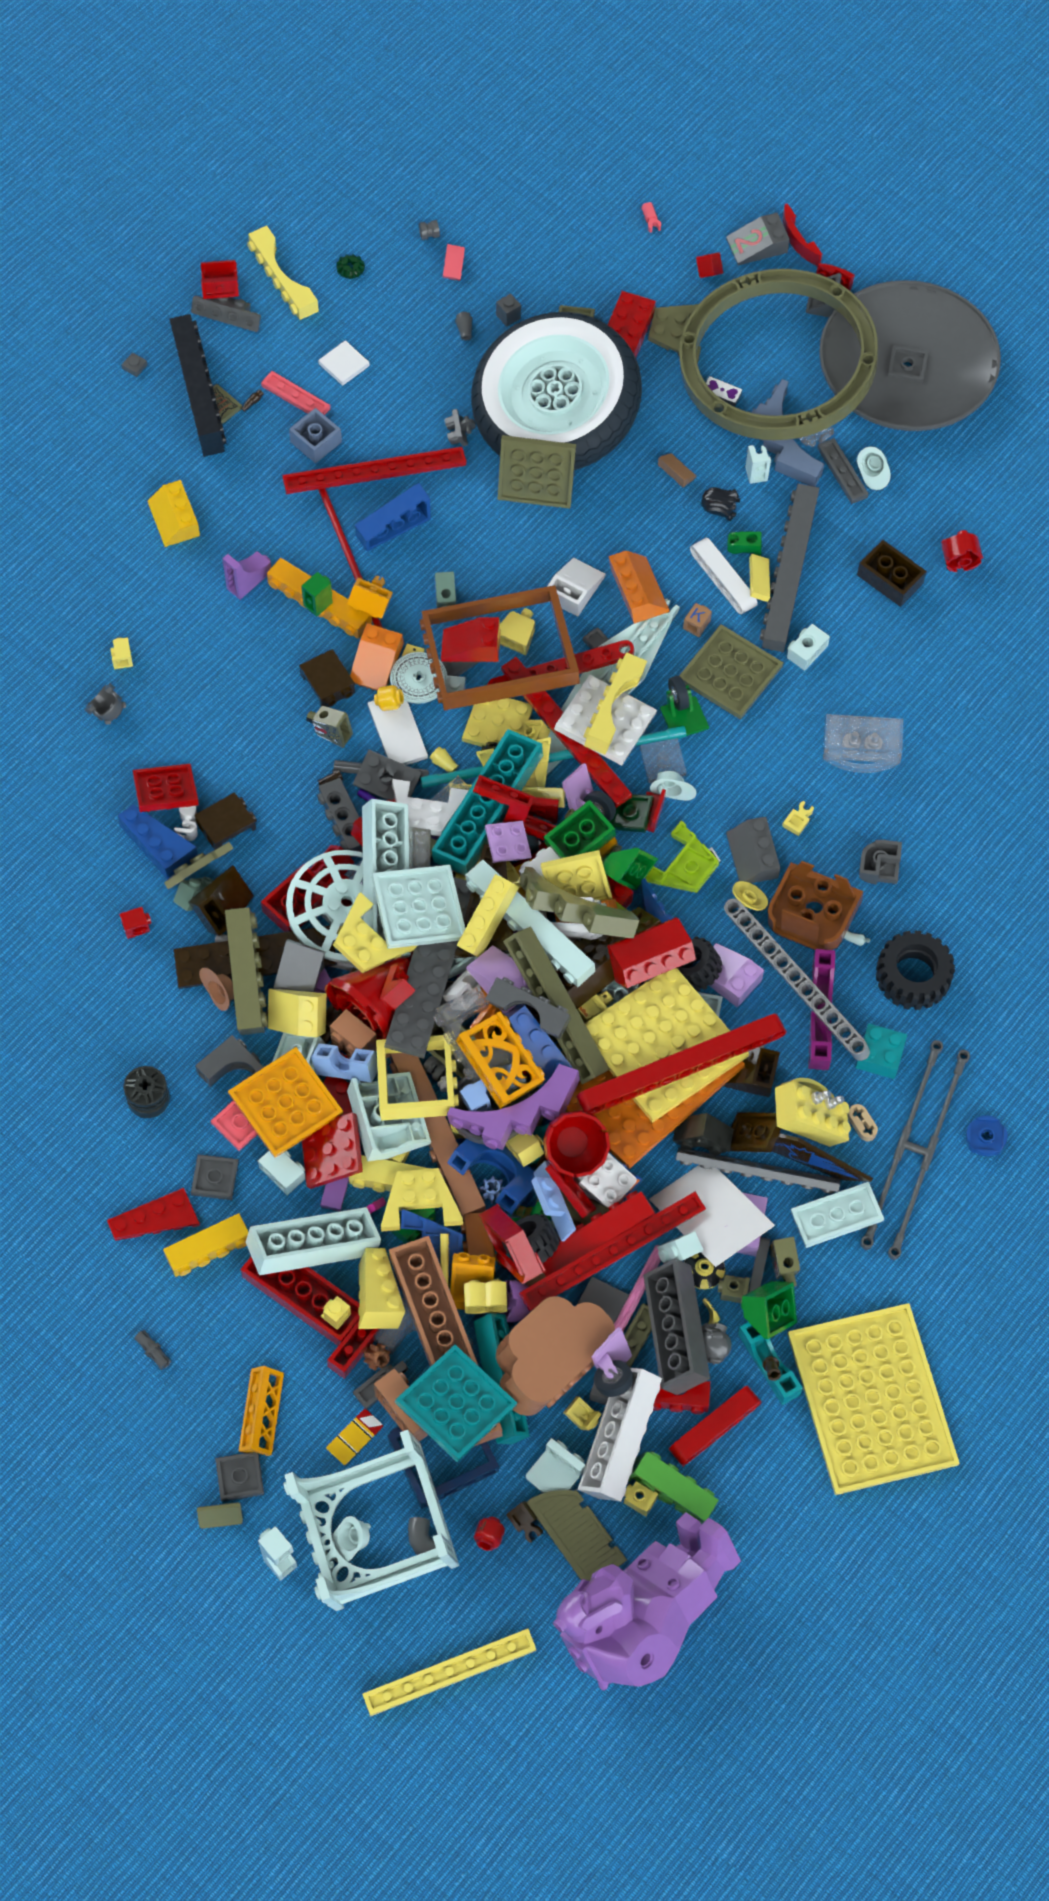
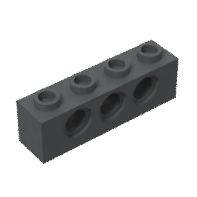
(333, 792)

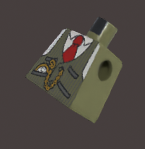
(331, 725)
(785, 1252)

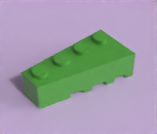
(673, 1486)

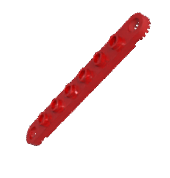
(586, 660)

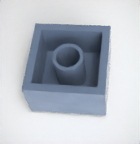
(315, 435)

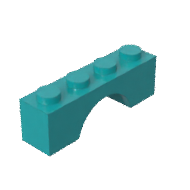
(787, 1386)

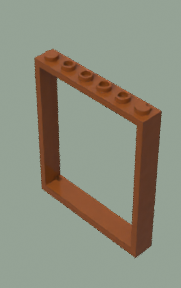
(509, 688)

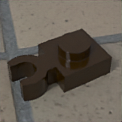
(523, 1519)

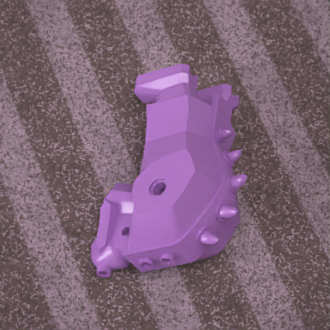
(634, 1620)

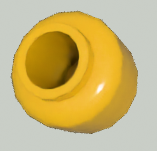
(389, 698)

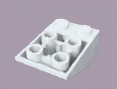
(576, 585)

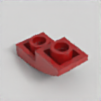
(828, 270)

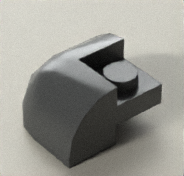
(881, 862)

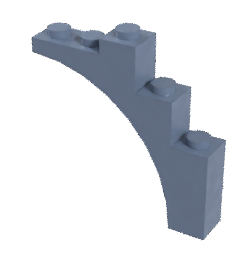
(789, 456)

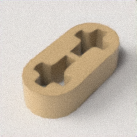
(859, 1126)

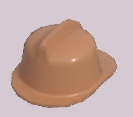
(219, 987)

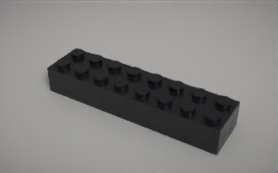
(198, 385)

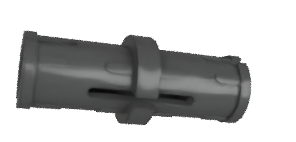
(152, 1349)

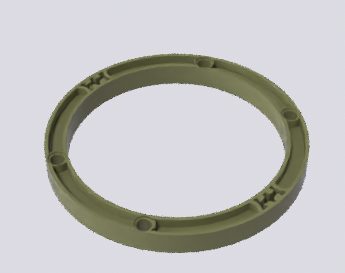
(772, 282)

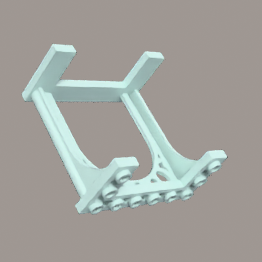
(314, 1490)

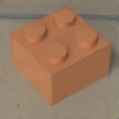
(351, 1033)

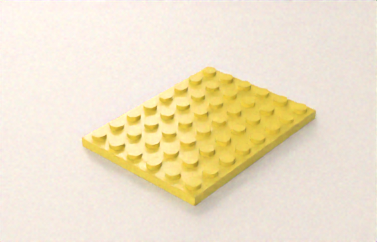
(872, 1399)

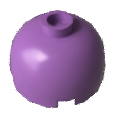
(515, 1306)

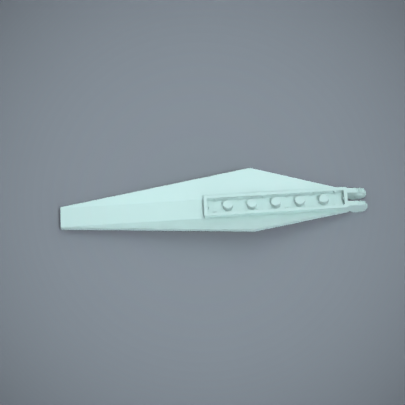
(646, 640)

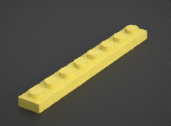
(449, 1672)

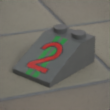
(759, 240)

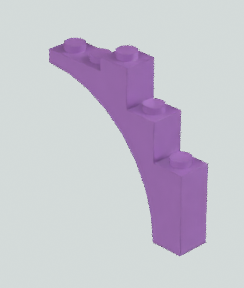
(522, 1117)

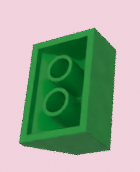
(629, 866)
(770, 1308)

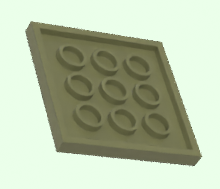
(536, 471)
(730, 671)

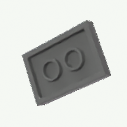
(378, 773)

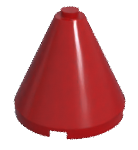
(361, 995)

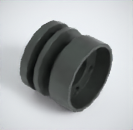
(147, 1102)

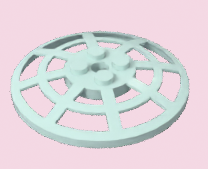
(331, 904)

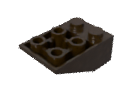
(222, 894)
(757, 1073)

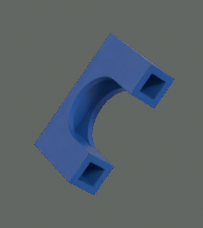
(517, 1176)

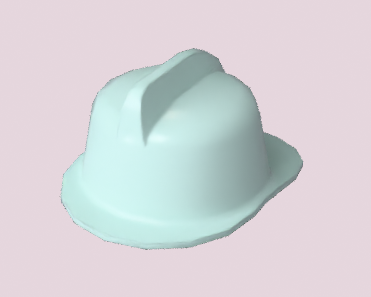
(874, 468)
(674, 786)
(350, 1537)

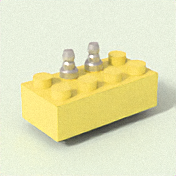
(812, 1111)

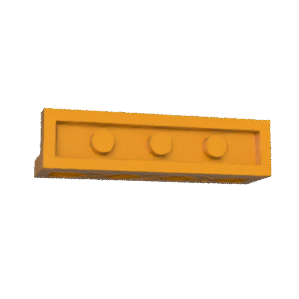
(257, 1408)

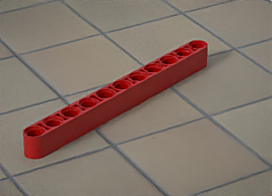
(681, 1064)

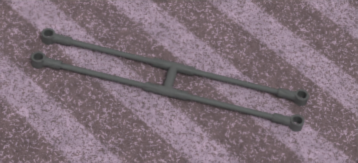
(926, 1152)

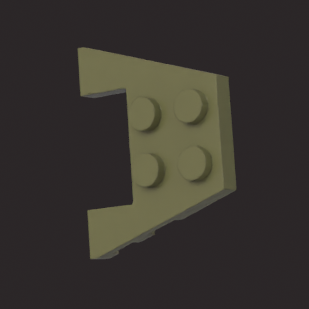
(669, 325)
(196, 863)

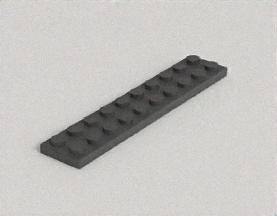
(428, 976)

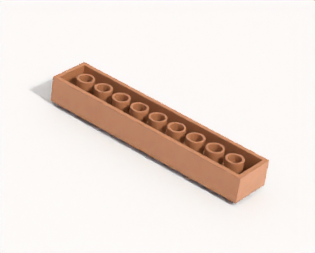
(431, 1304)

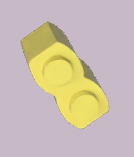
(485, 1297)

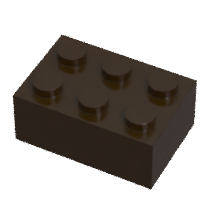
(891, 573)

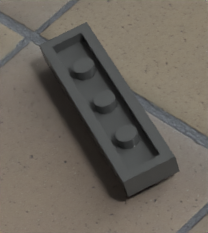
(842, 471)

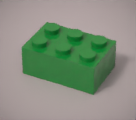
(580, 832)

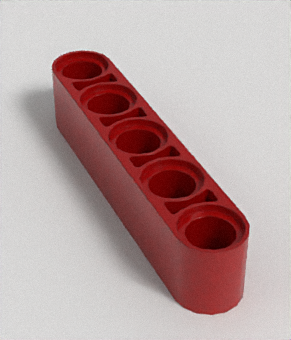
(715, 1425)

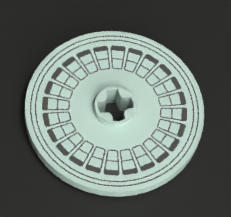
(405, 674)

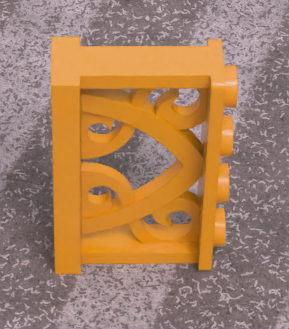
(496, 1087)

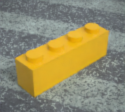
(206, 1245)

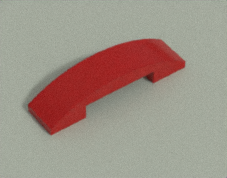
(808, 251)

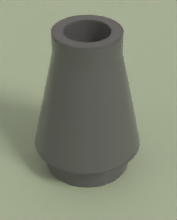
(464, 324)

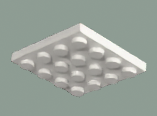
(628, 716)

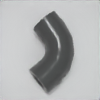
(419, 1535)

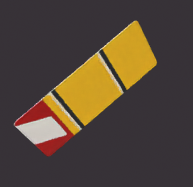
(354, 1436)

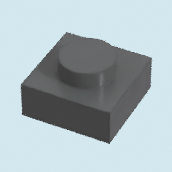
(134, 364)

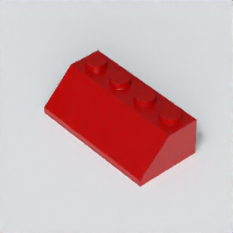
(651, 953)

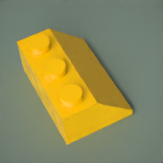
(173, 514)

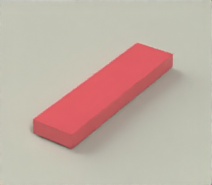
(293, 394)

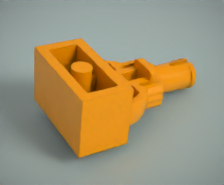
(370, 596)

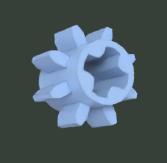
(491, 1184)

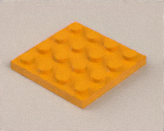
(285, 1102)

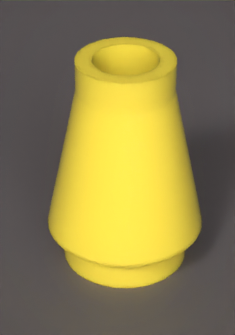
(442, 759)

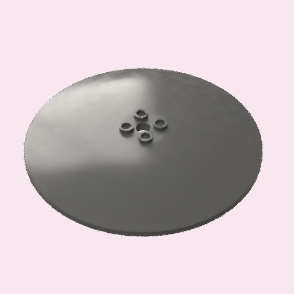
(934, 330)

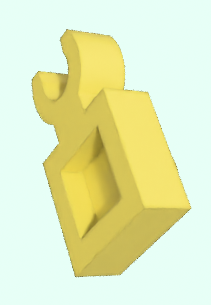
(798, 819)

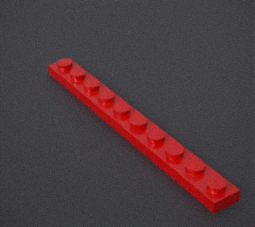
(374, 470)
(550, 714)
(612, 1250)

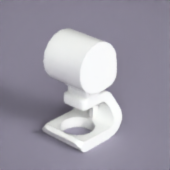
(188, 821)

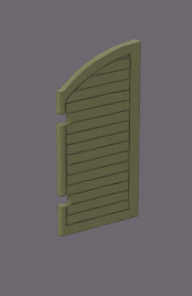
(575, 1532)

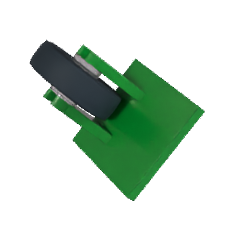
(683, 708)

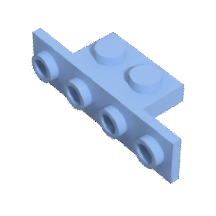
(552, 1201)

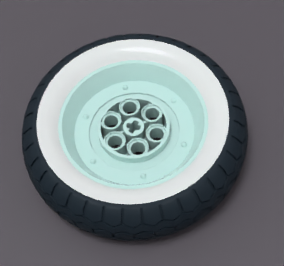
(561, 348)

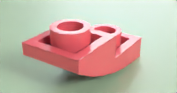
(453, 262)

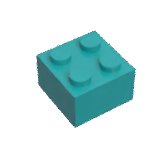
(885, 1051)

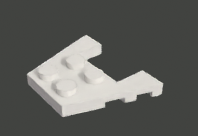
(428, 813)

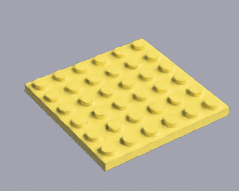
(654, 1024)

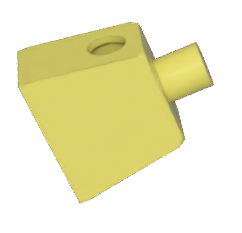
(517, 631)

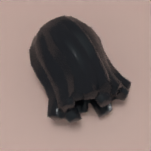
(720, 502)

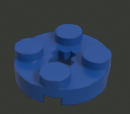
(978, 1144)

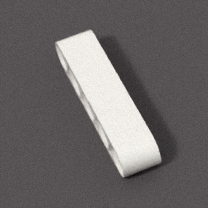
(723, 575)

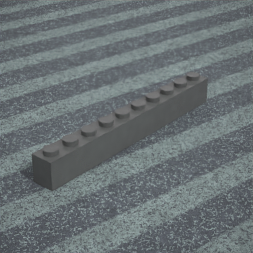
(790, 567)

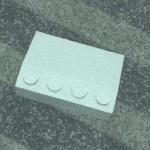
(386, 1137)

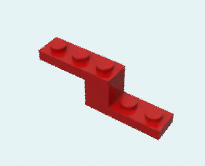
(518, 803)

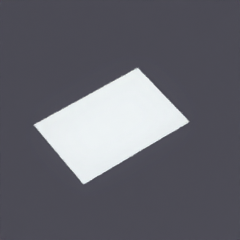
(724, 1207)

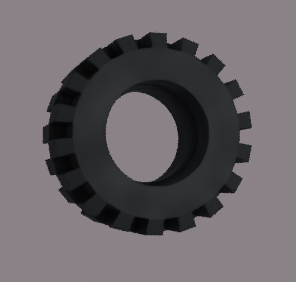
(708, 967)
(540, 1235)

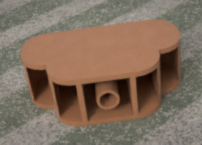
(550, 1351)

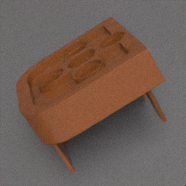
(799, 924)

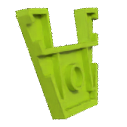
(690, 867)

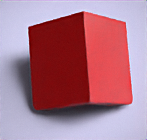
(709, 265)

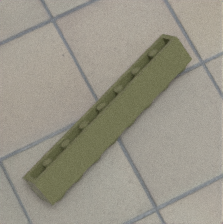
(545, 982)

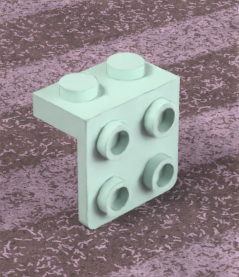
(556, 1468)

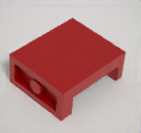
(219, 279)

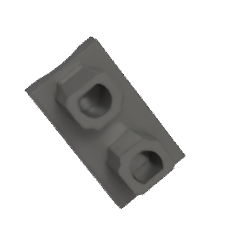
(461, 428)

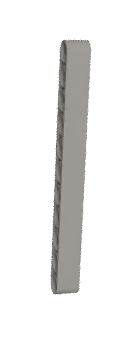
(799, 986)

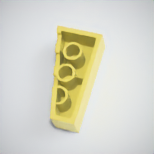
(378, 1294)

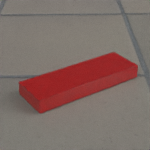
(572, 1192)

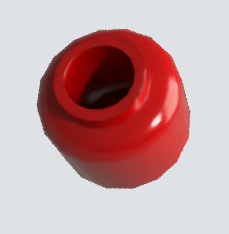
(489, 1533)

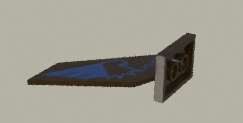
(760, 1134)

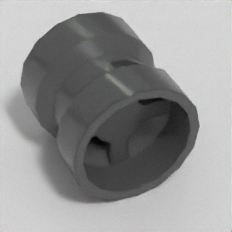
(429, 229)
(435, 1068)

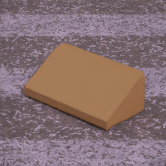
(676, 469)

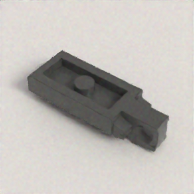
(365, 1393)

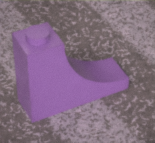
(245, 574)

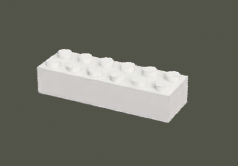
(619, 1438)

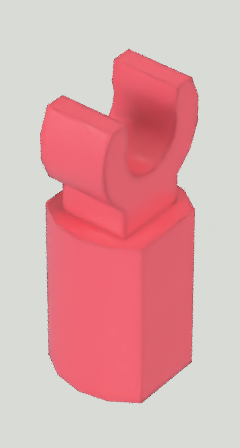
(651, 216)

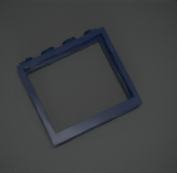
(454, 1485)

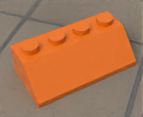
(637, 586)

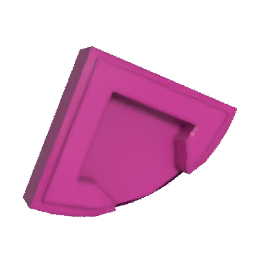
(376, 1205)

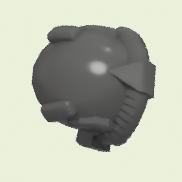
(106, 704)
(716, 1342)

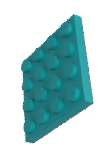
(456, 1403)

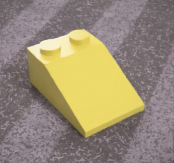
(297, 1012)

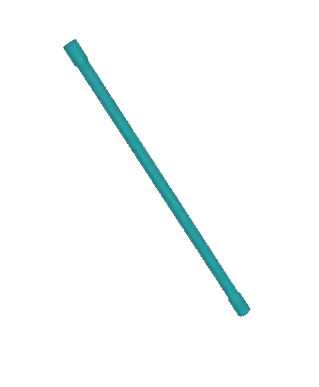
(437, 779)

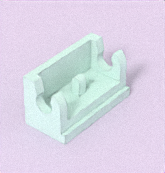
(757, 465)

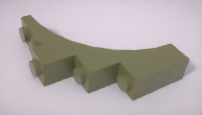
(571, 908)

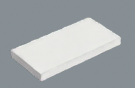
(398, 734)

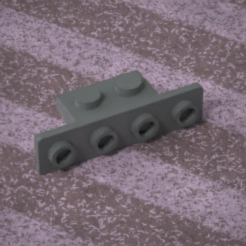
(228, 311)

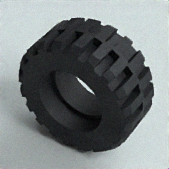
(919, 947)

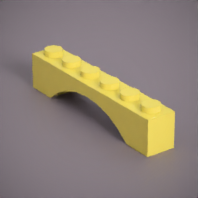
(300, 298)
(627, 677)

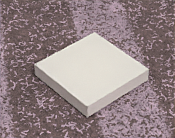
(343, 363)

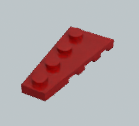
(159, 1215)

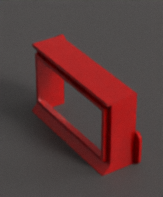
(503, 1229)

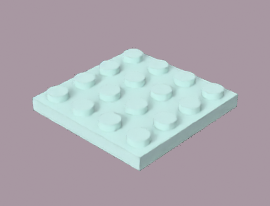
(418, 906)

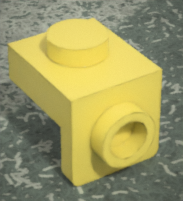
(582, 1414)

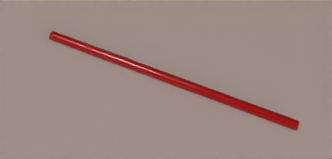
(343, 541)

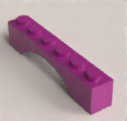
(820, 1036)

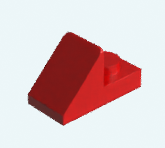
(396, 988)

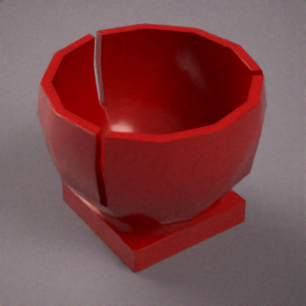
(576, 1144)

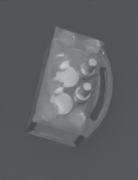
(862, 740)

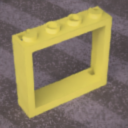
(423, 1108)

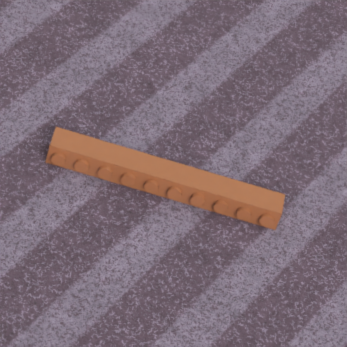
(442, 1139)

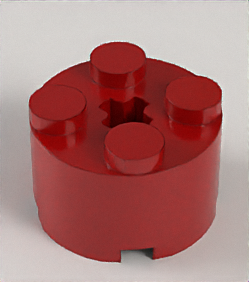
(962, 551)

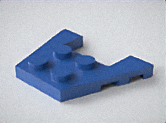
(432, 1229)

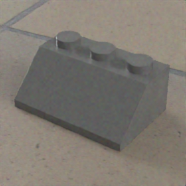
(753, 851)

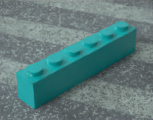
(489, 1333)

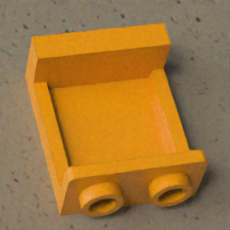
(468, 1268)

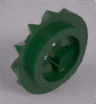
(345, 270)

